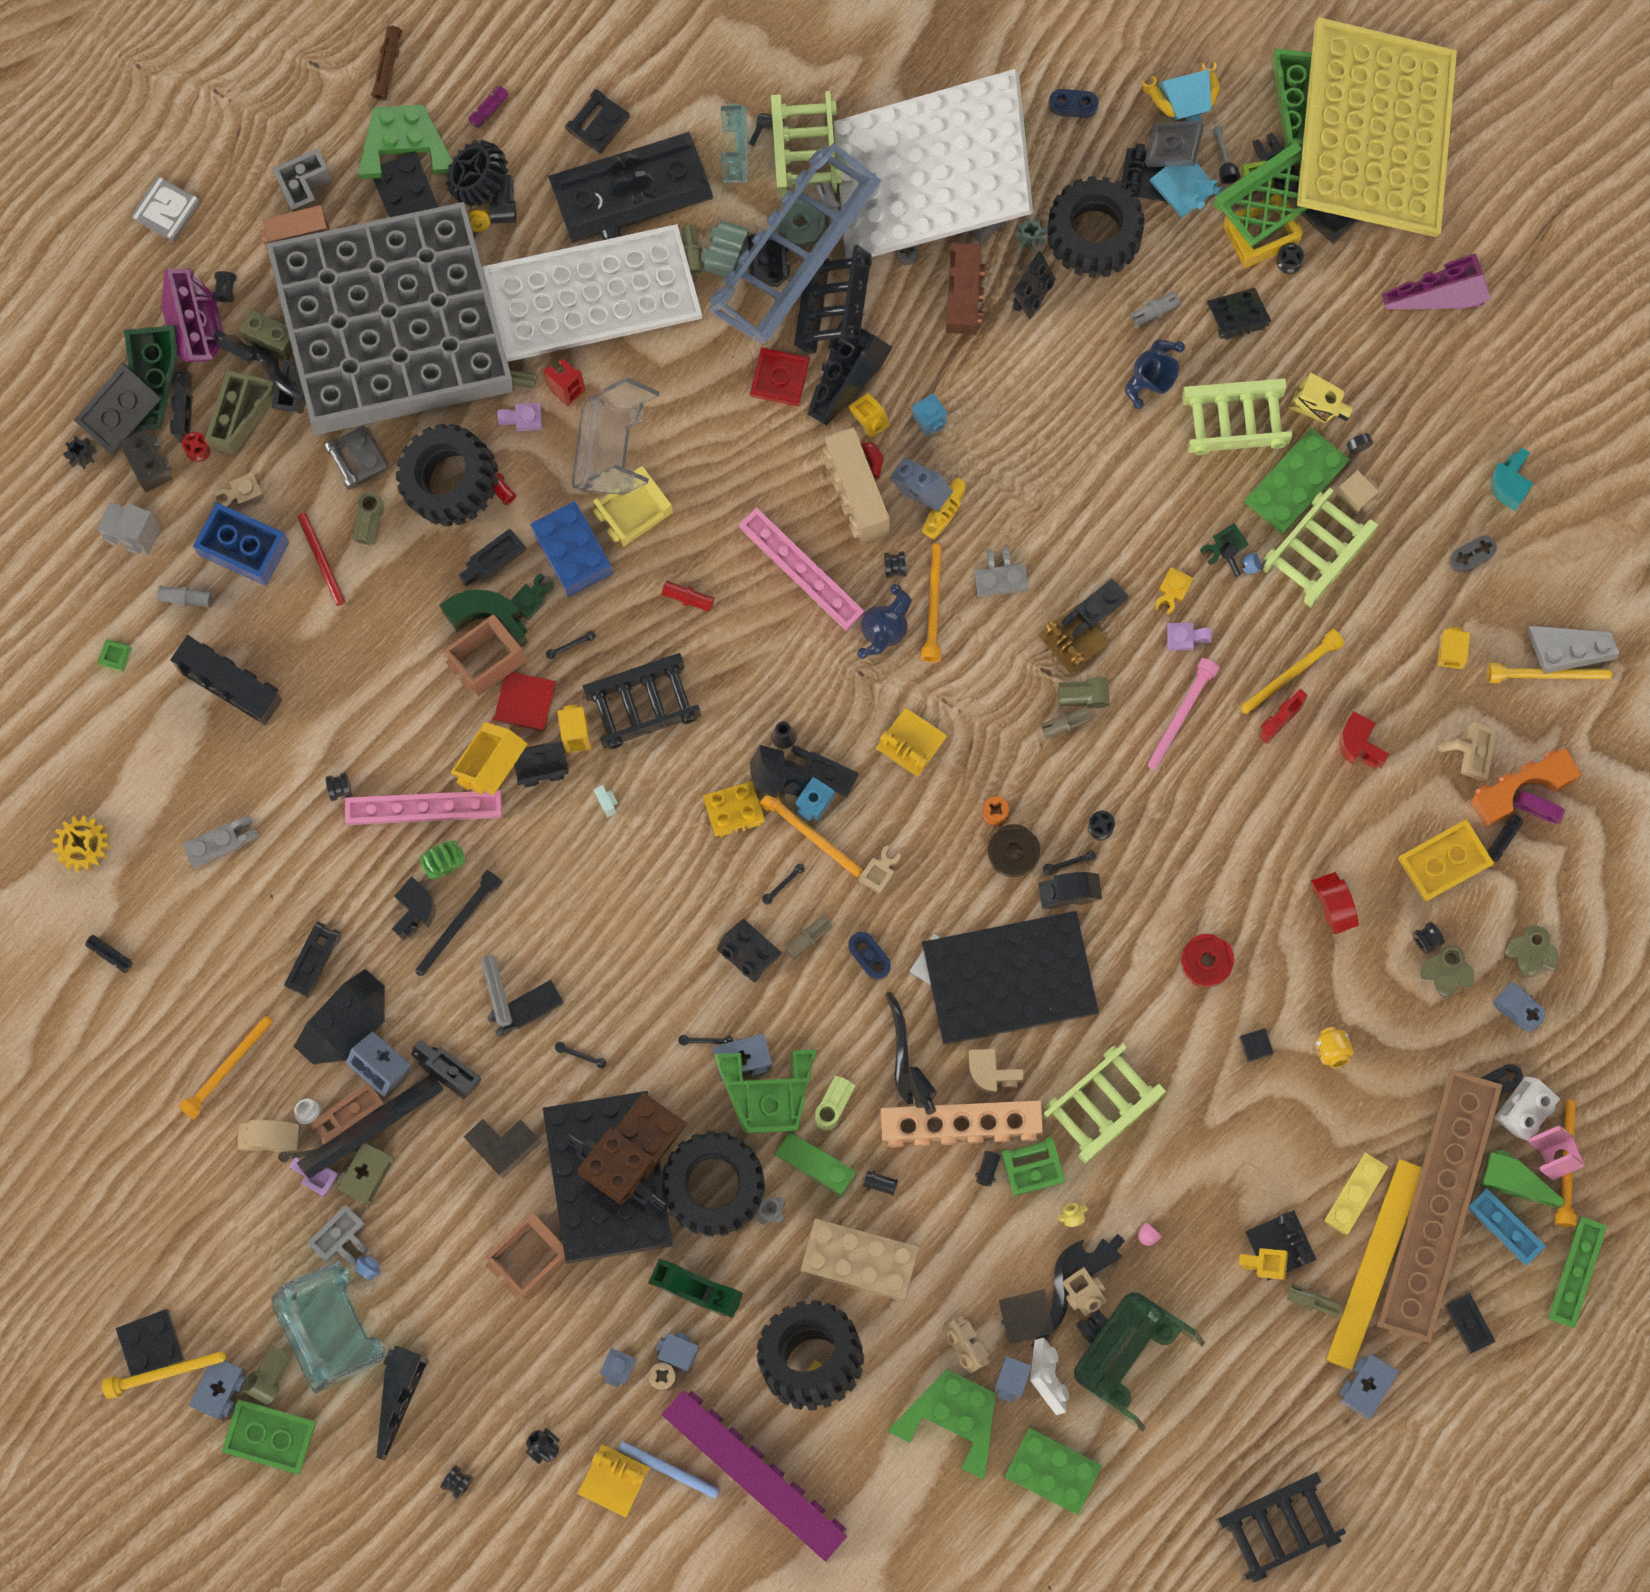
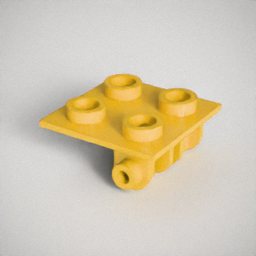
(911, 742)
(733, 809)
(613, 1480)

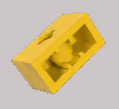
(574, 729)

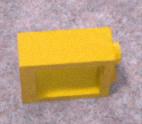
(1246, 253)
(488, 759)

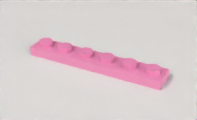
(801, 569)
(422, 807)

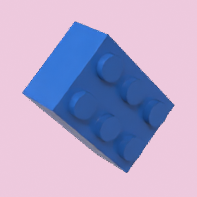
(241, 544)
(571, 549)

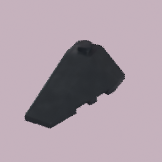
(846, 374)
(400, 1383)

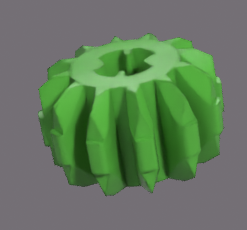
(442, 859)

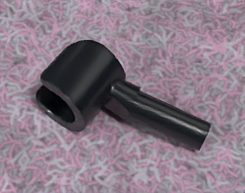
(763, 121)
(1228, 551)

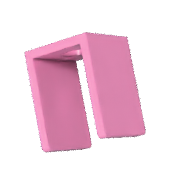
(1549, 1144)

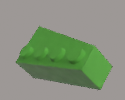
(1291, 81)

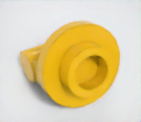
(479, 219)

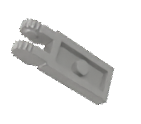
(218, 842)

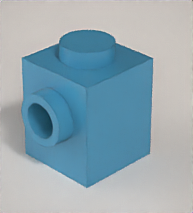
(929, 414)
(814, 800)

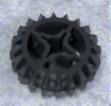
(477, 172)

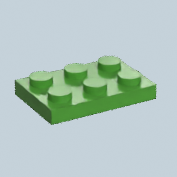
(269, 1437)
(1053, 1471)

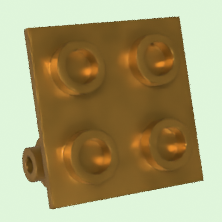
(1070, 650)

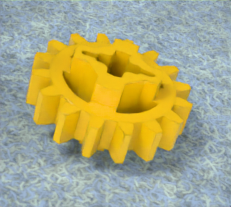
(73, 849)

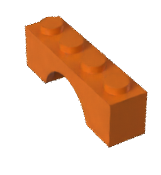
(1553, 772)

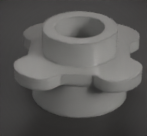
(766, 1205)

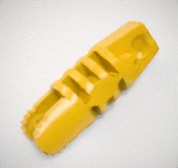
(939, 520)

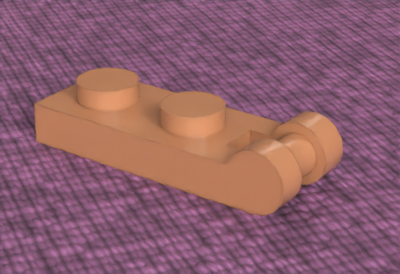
(347, 1113)

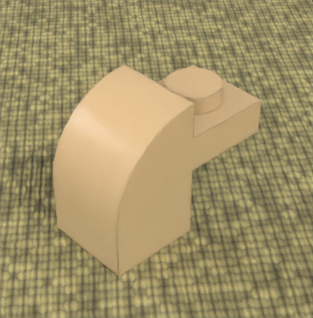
(984, 1073)
(268, 1135)

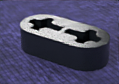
(1499, 1073)

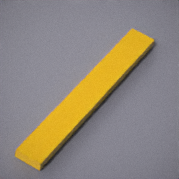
(1374, 1265)

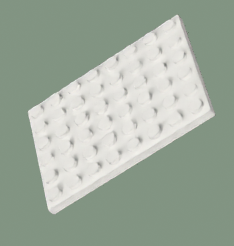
(942, 162)

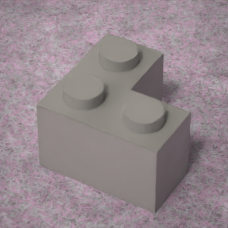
(302, 176)
(129, 527)

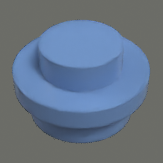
(368, 1267)

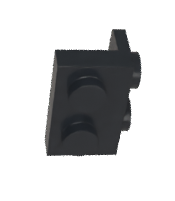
(770, 262)
(541, 763)
(748, 950)

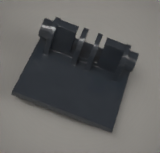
(1137, 174)
(1033, 286)
(1239, 312)
(1283, 1234)

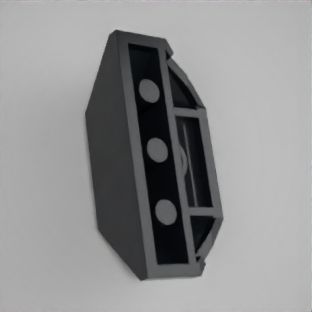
(344, 1020)

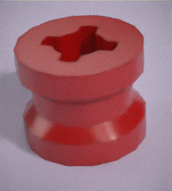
(192, 442)

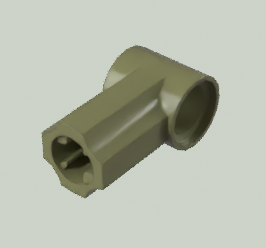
(367, 520)
(1092, 692)
(263, 1382)

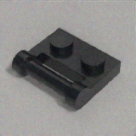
(603, 127)

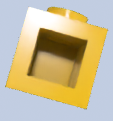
(1453, 648)

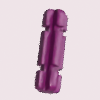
(488, 106)

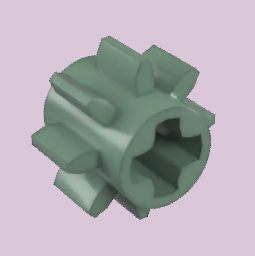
(1024, 236)

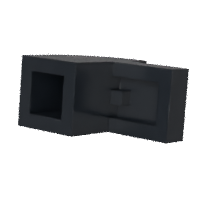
(281, 400)
(772, 775)
(1070, 888)
(419, 906)

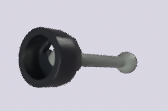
(1228, 171)

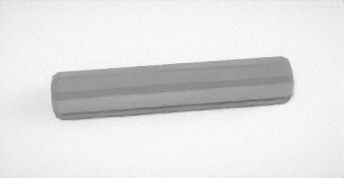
(496, 991)

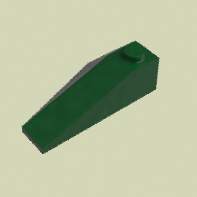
(153, 357)

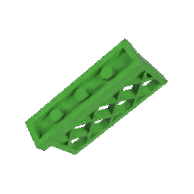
(1254, 182)

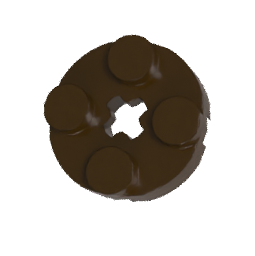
(1002, 841)

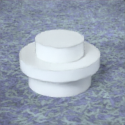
(306, 1111)

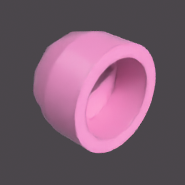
(1148, 1235)

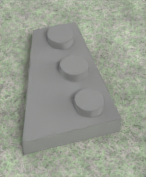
(1571, 648)

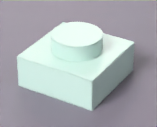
(606, 800)

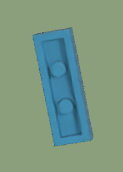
(1506, 1227)

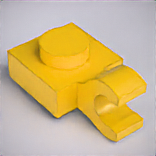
(1268, 1264)

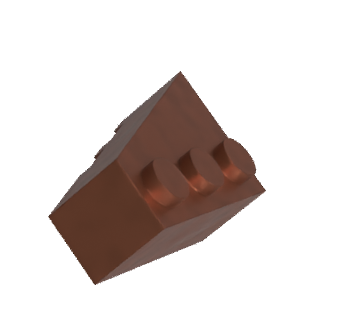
(964, 289)

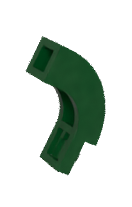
(481, 604)
(695, 1289)

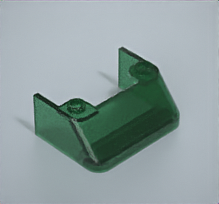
(1120, 1344)

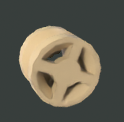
(666, 1376)

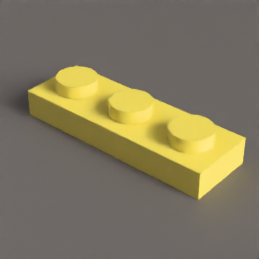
(1355, 1194)

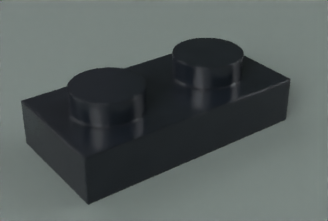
(1469, 1323)

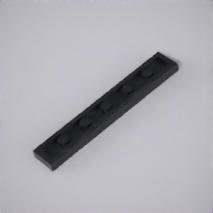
(369, 1126)

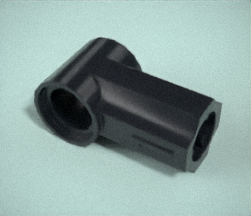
(503, 206)

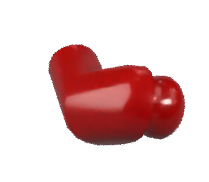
(875, 457)

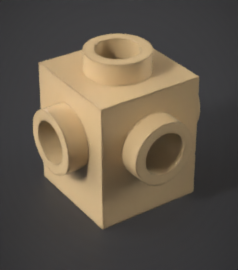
(1084, 1292)

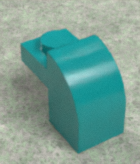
(1507, 484)

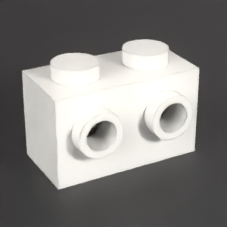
(1527, 1108)

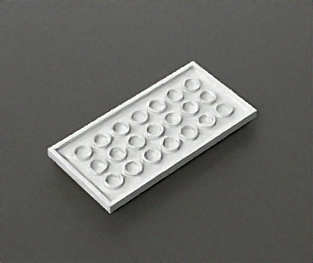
(592, 292)

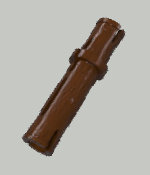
(389, 53)

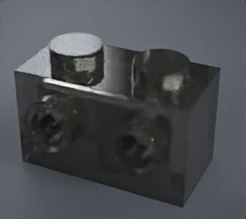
(146, 460)

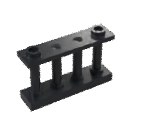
(813, 296)
(623, 683)
(1283, 1500)

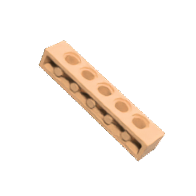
(1027, 1111)

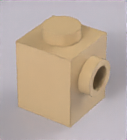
(1358, 493)

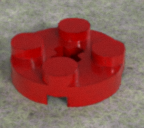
(1201, 974)

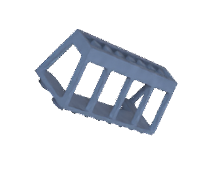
(812, 260)

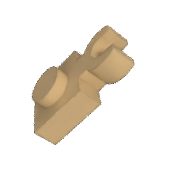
(243, 490)
(878, 873)

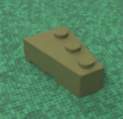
(238, 411)

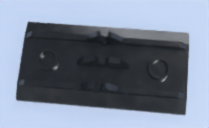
(631, 186)

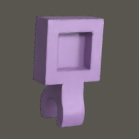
(526, 417)
(1182, 636)
(319, 1183)

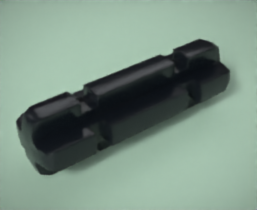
(1505, 837)
(109, 953)

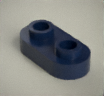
(1073, 105)
(870, 956)

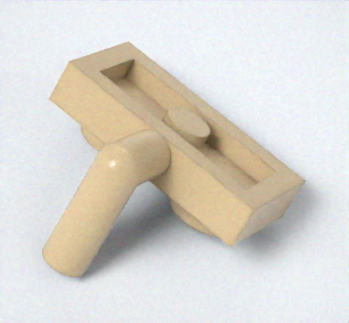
(1476, 750)

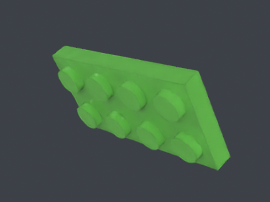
(1297, 481)

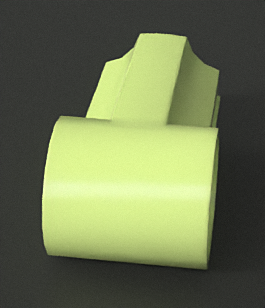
(834, 1101)

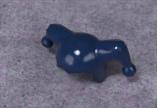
(1154, 371)
(885, 624)

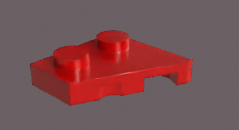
(1288, 710)

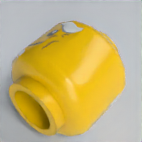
(1334, 1047)

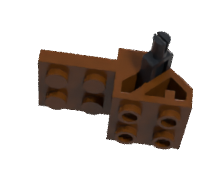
(630, 1152)

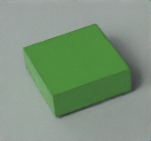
(114, 655)

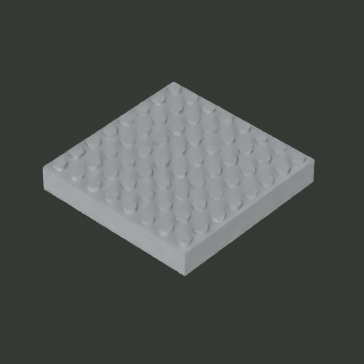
(389, 318)

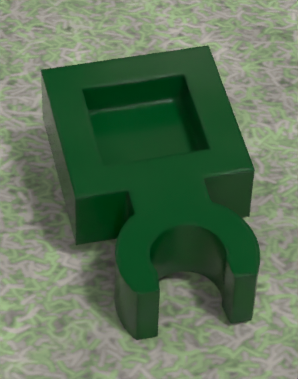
(1229, 534)
(529, 599)

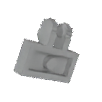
(1000, 579)
(336, 1234)

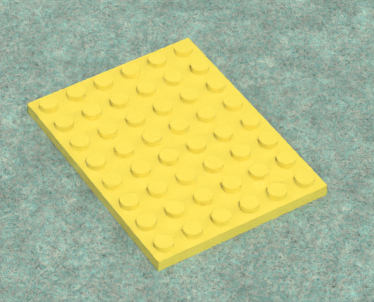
(1377, 127)

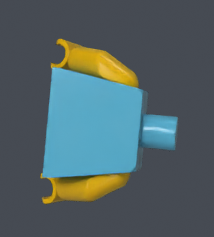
(1186, 95)

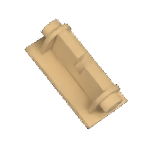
(971, 1356)

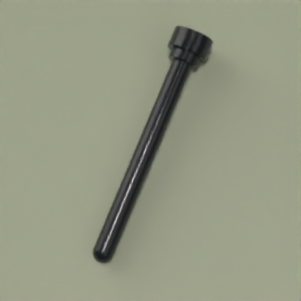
(488, 884)

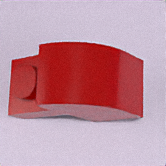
(1354, 742)
(1336, 902)

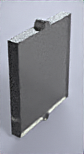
(1026, 1316)

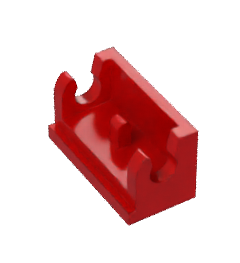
(567, 385)

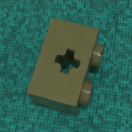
(266, 333)
(365, 1188)

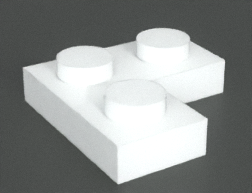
(1044, 1376)

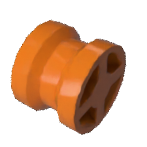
(998, 815)

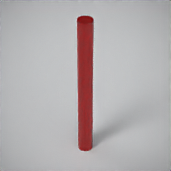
(321, 559)

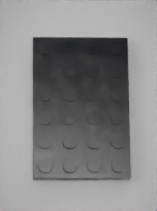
(1010, 978)
(589, 1219)

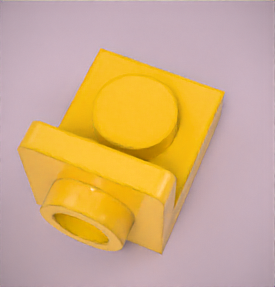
(869, 415)

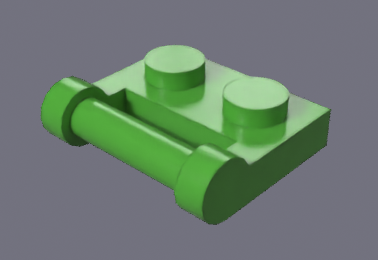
(1033, 1175)

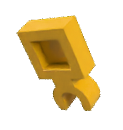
(1174, 588)

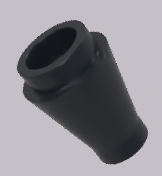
(783, 740)

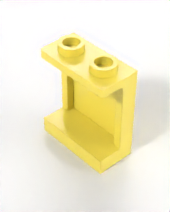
(634, 512)

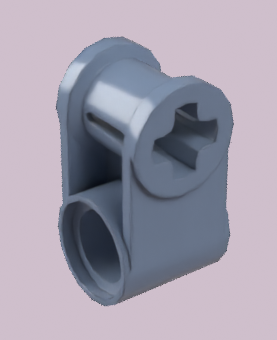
(1518, 1005)

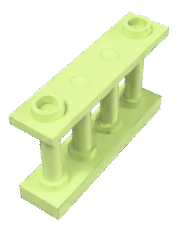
(783, 134)
(1245, 393)
(1329, 570)
(1128, 1112)

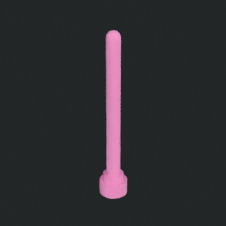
(1206, 671)

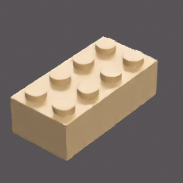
(857, 486)
(859, 1260)

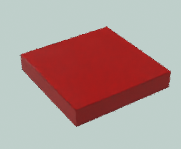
(780, 377)
(525, 701)

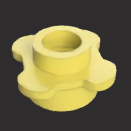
(1073, 1214)

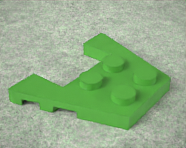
(398, 132)
(767, 1104)
(958, 1407)

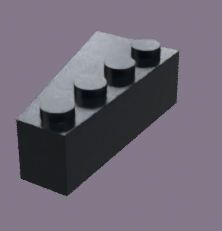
(226, 680)

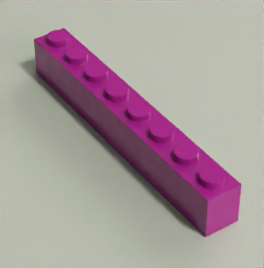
(755, 1476)

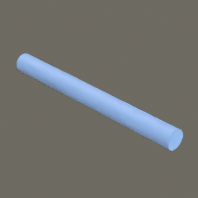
(669, 1470)

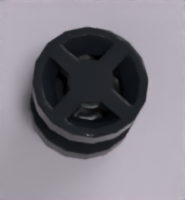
(1287, 253)
(895, 564)
(338, 786)
(1101, 820)
(1428, 937)
(456, 1482)

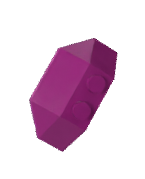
(193, 312)

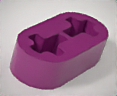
(1539, 807)

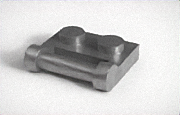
(364, 454)

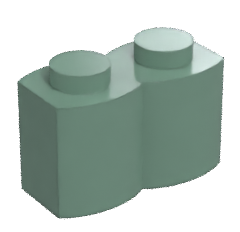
(725, 250)

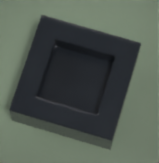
(1256, 1045)

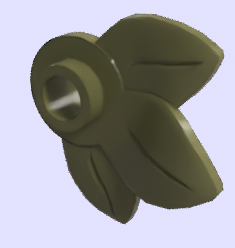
(1532, 955)
(1447, 975)

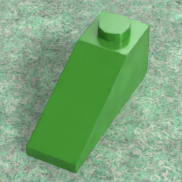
(816, 1164)
(1515, 1179)

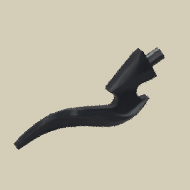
(255, 352)
(908, 1081)
(1074, 1258)

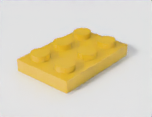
(1445, 860)

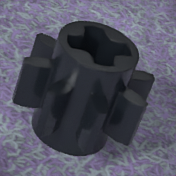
(73, 452)
(542, 1445)

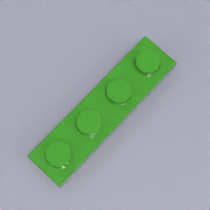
(1577, 1272)

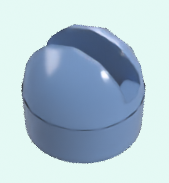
(1252, 563)

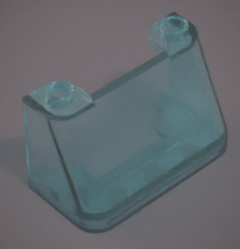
(325, 1327)

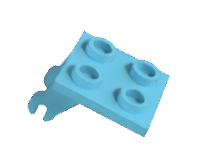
(1185, 187)

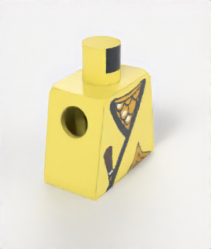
(1319, 400)

